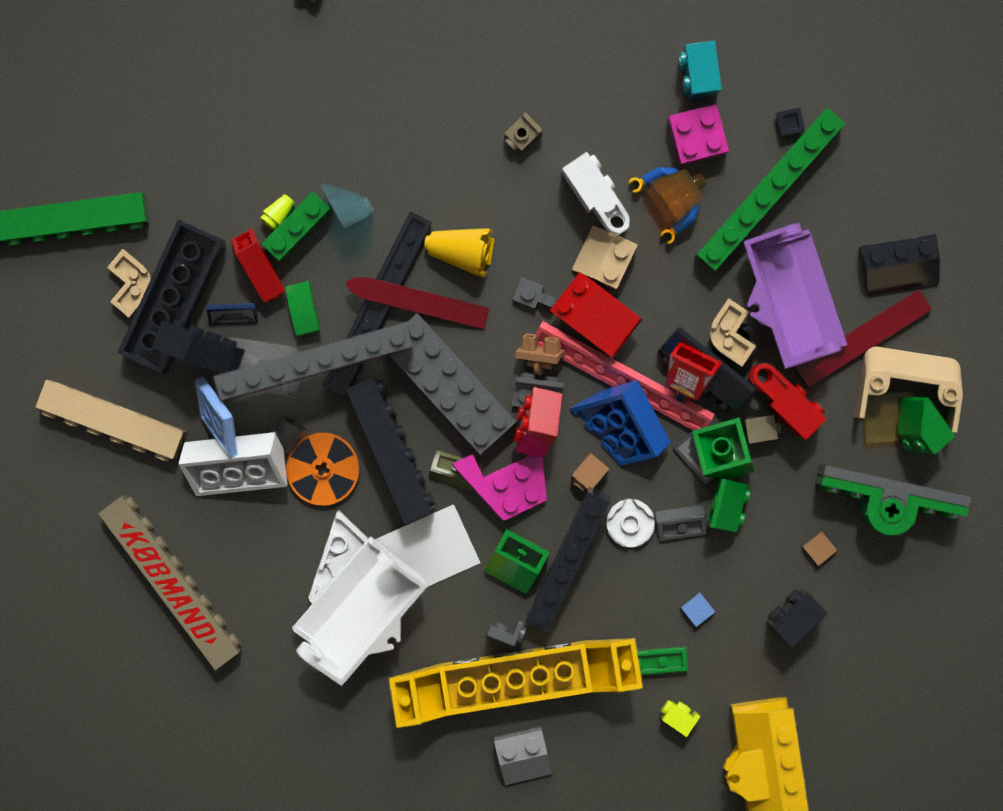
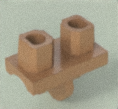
(538, 356)

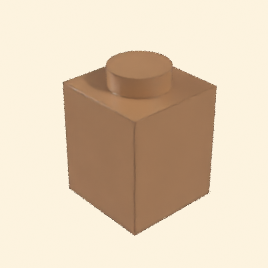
(589, 472)

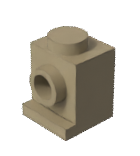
(530, 126)

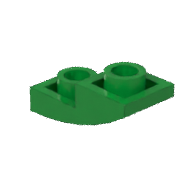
(302, 309)

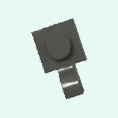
(531, 294)

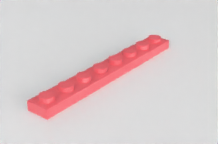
(615, 374)

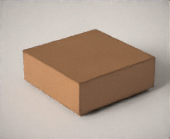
(819, 548)

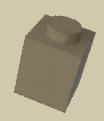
(761, 428)

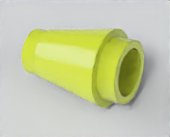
(277, 212)

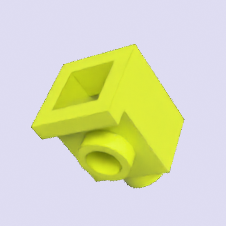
(679, 717)

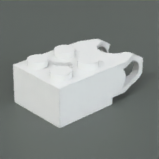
(595, 191)

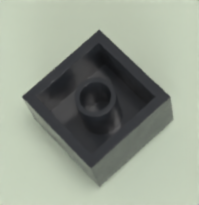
(796, 616)

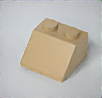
(604, 257)

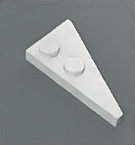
(341, 539)

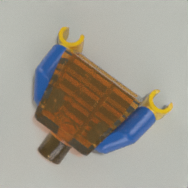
(674, 196)

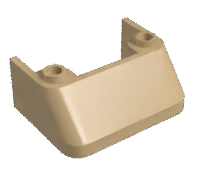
(883, 363)

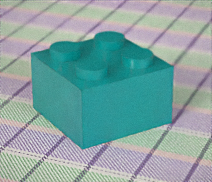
(700, 70)

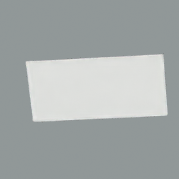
(430, 546)

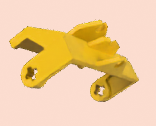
(766, 757)

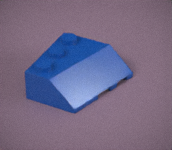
(624, 422)

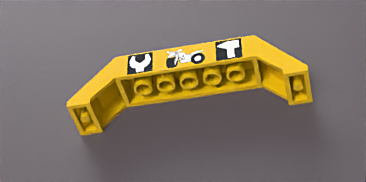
(515, 679)

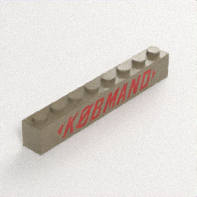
(170, 582)

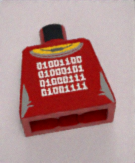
(690, 372)

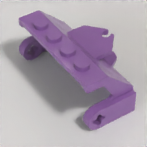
(794, 295)

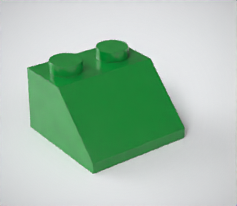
(922, 426)
(723, 450)
(727, 505)

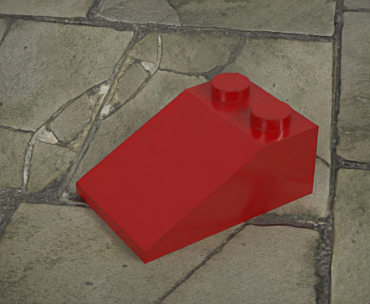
(596, 315)

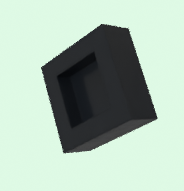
(790, 122)

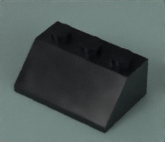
(900, 264)

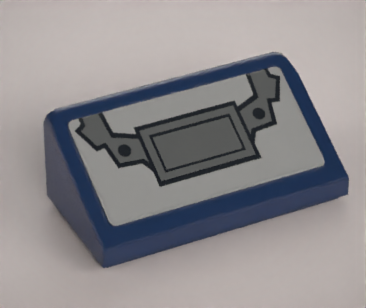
(232, 313)

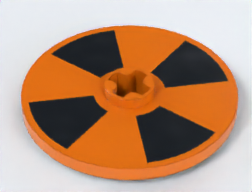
(331, 486)

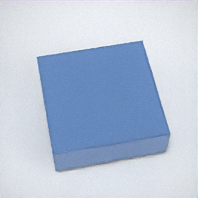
(697, 609)

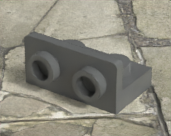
(527, 382)
(501, 632)

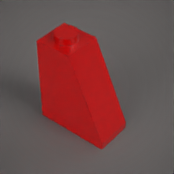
(258, 265)

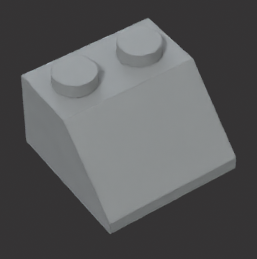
(523, 755)

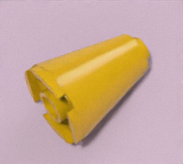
(462, 248)

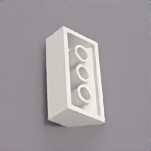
(256, 467)

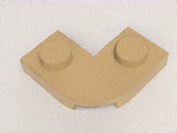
(136, 281)
(724, 333)

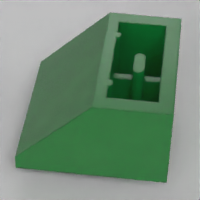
(516, 561)

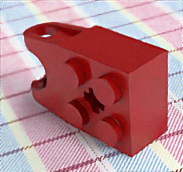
(788, 401)

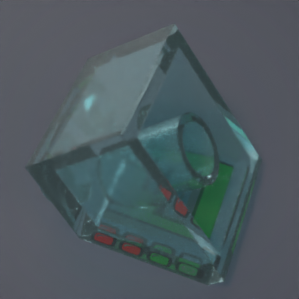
(348, 206)

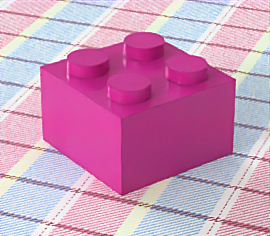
(698, 135)

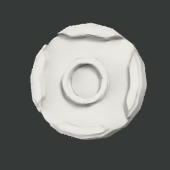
(630, 523)

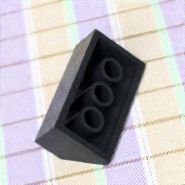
(725, 385)

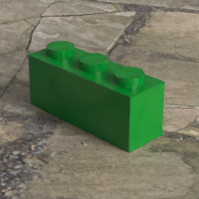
(297, 227)

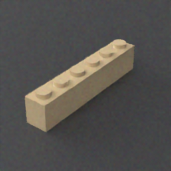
(110, 419)

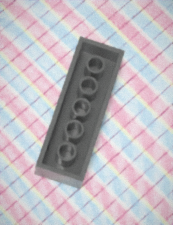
(452, 387)

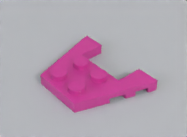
(509, 488)

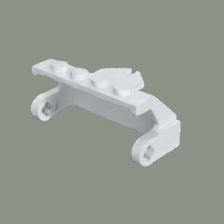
(358, 611)

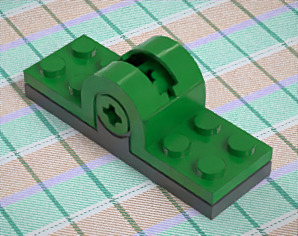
(902, 497)

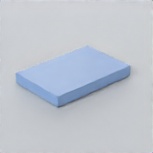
(216, 417)

